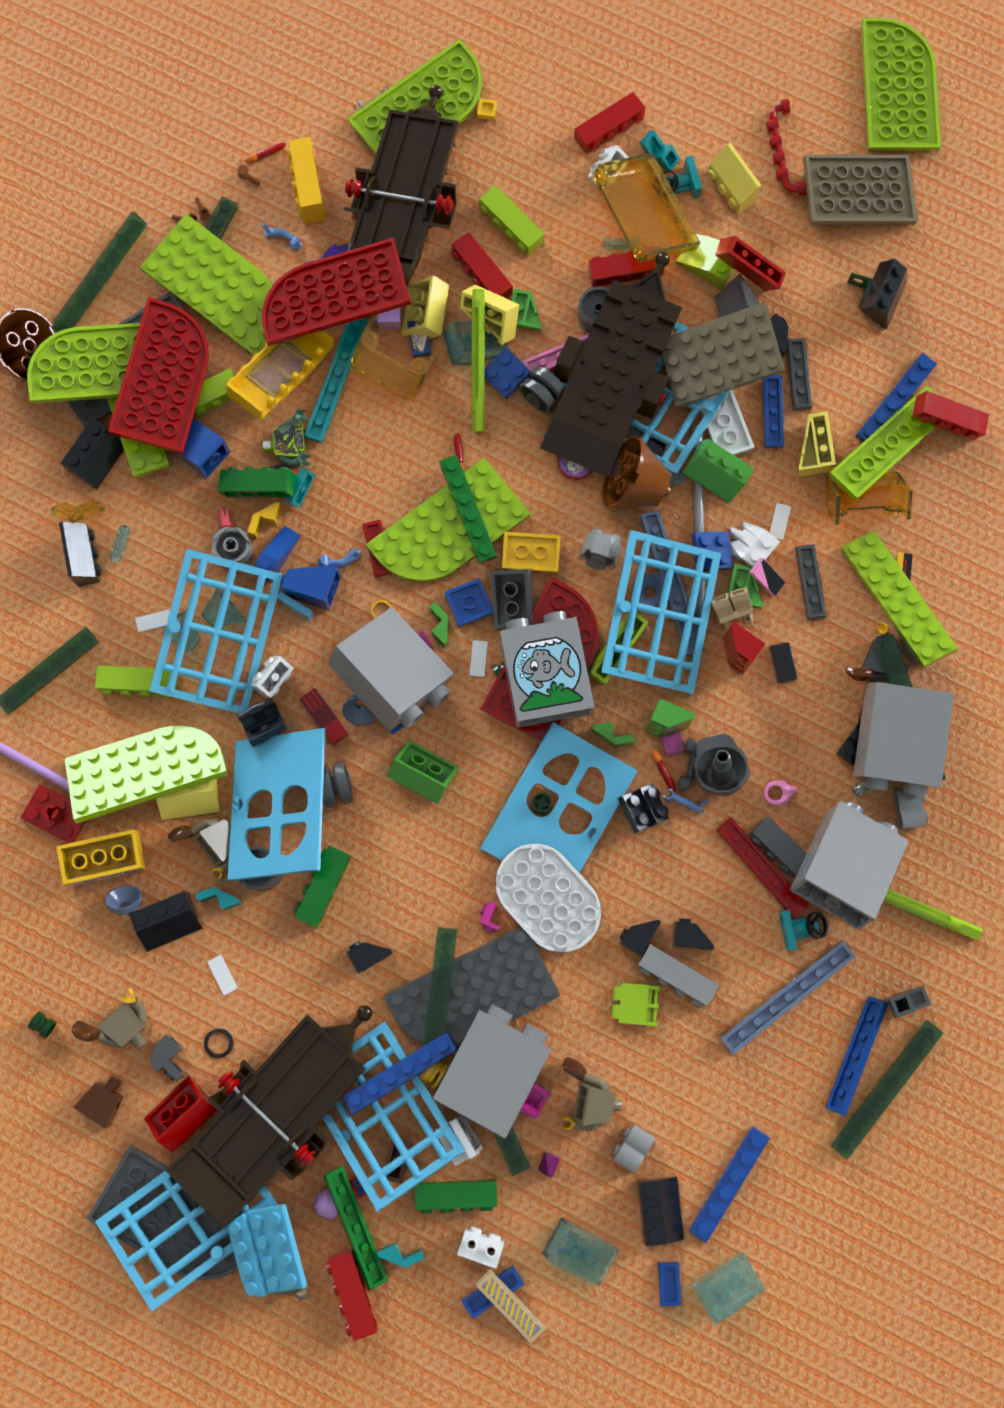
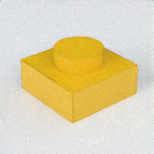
(487, 109)

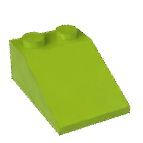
(705, 263)

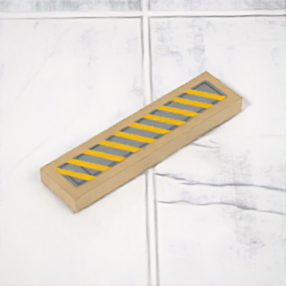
(510, 1306)

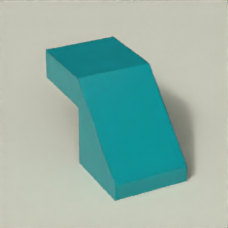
(664, 154)
(225, 900)
(393, 1254)

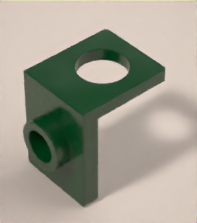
(865, 284)

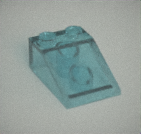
(459, 343)
(579, 1251)
(728, 1287)

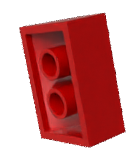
(741, 647)
(179, 1114)

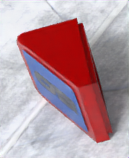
(357, 1188)

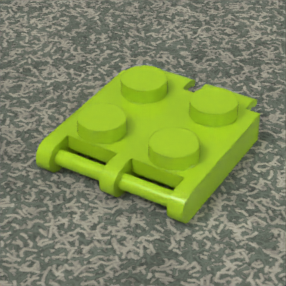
(635, 1004)

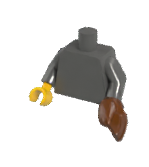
(872, 666)

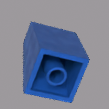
(203, 449)
(312, 585)

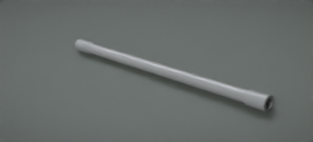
(699, 525)

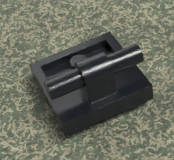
(262, 721)

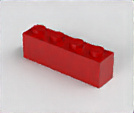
(609, 123)
(750, 263)
(480, 266)
(618, 267)
(950, 415)
(352, 1294)

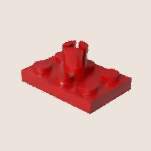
(52, 814)

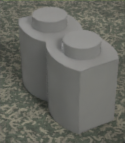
(909, 810)
(633, 1148)

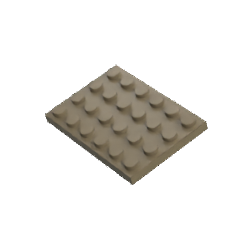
(859, 189)
(722, 355)

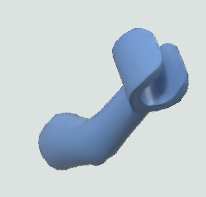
(275, 232)
(352, 556)
(686, 802)

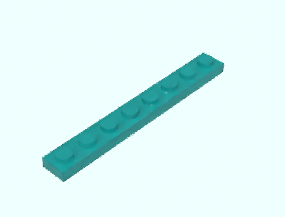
(335, 381)

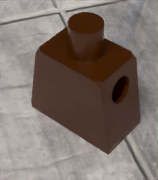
(101, 1102)

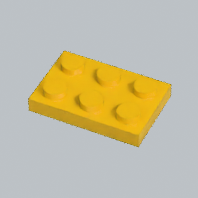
(531, 551)

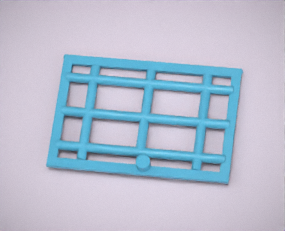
(649, 431)
(624, 606)
(216, 632)
(344, 1136)
(217, 1252)

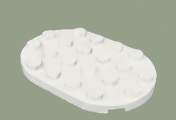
(548, 897)

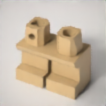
(742, 607)

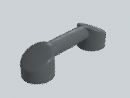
(685, 781)

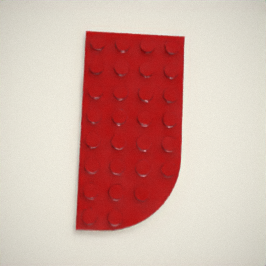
(335, 292)
(162, 379)
(554, 598)

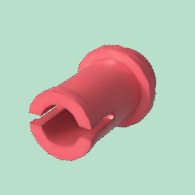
(225, 521)

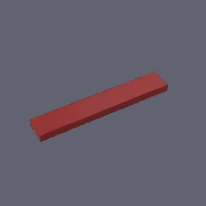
(762, 867)

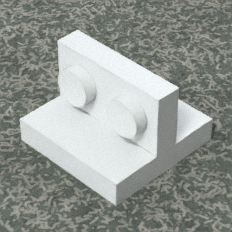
(466, 1137)

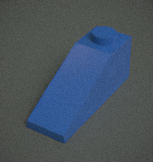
(277, 551)

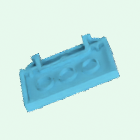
(266, 1251)

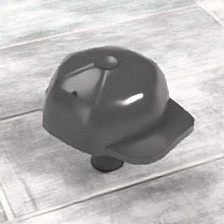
(720, 765)

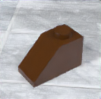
(400, 1172)

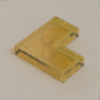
(75, 513)

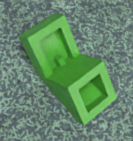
(440, 632)
(605, 732)

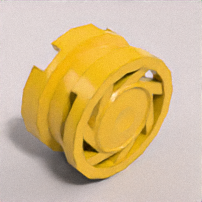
(431, 1074)

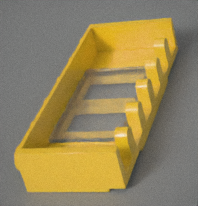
(277, 372)

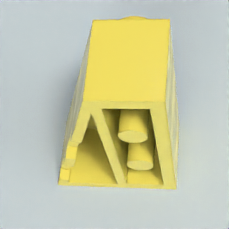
(499, 313)
(817, 449)

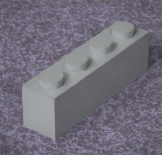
(677, 975)

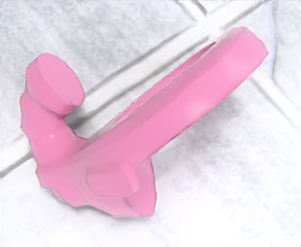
(788, 791)

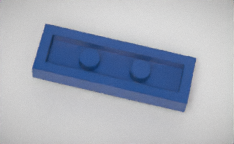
(477, 1302)

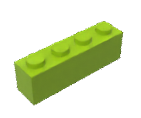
(511, 220)
(213, 392)
(594, 671)
(128, 680)

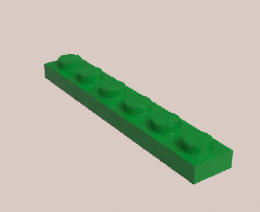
(467, 509)
(355, 1227)

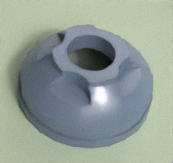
(651, 581)
(357, 714)
(123, 896)

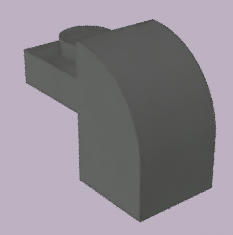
(908, 1001)
(163, 1056)

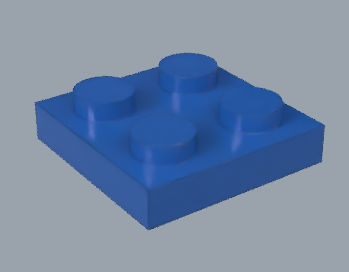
(506, 373)
(714, 542)
(469, 602)

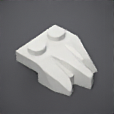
(752, 543)

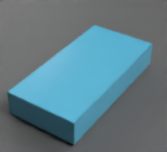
(295, 606)

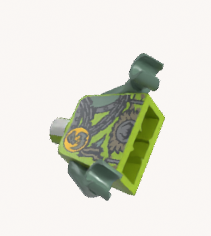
(289, 442)

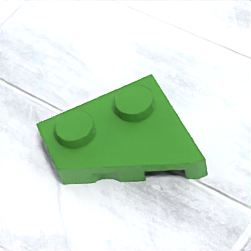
(527, 312)
(742, 578)

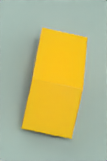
(268, 515)

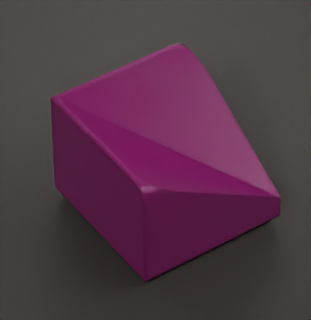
(548, 1164)

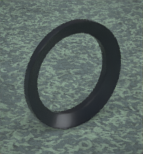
(230, 1043)

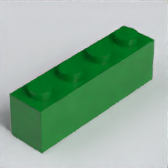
(257, 483)
(322, 887)
(456, 1195)

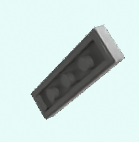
(799, 374)
(810, 582)

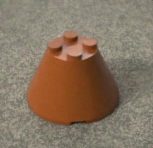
(20, 336)
(636, 477)

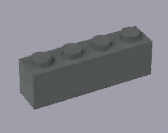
(778, 846)

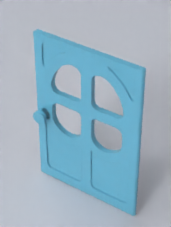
(276, 767)
(520, 827)

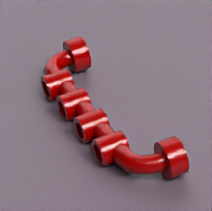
(779, 156)

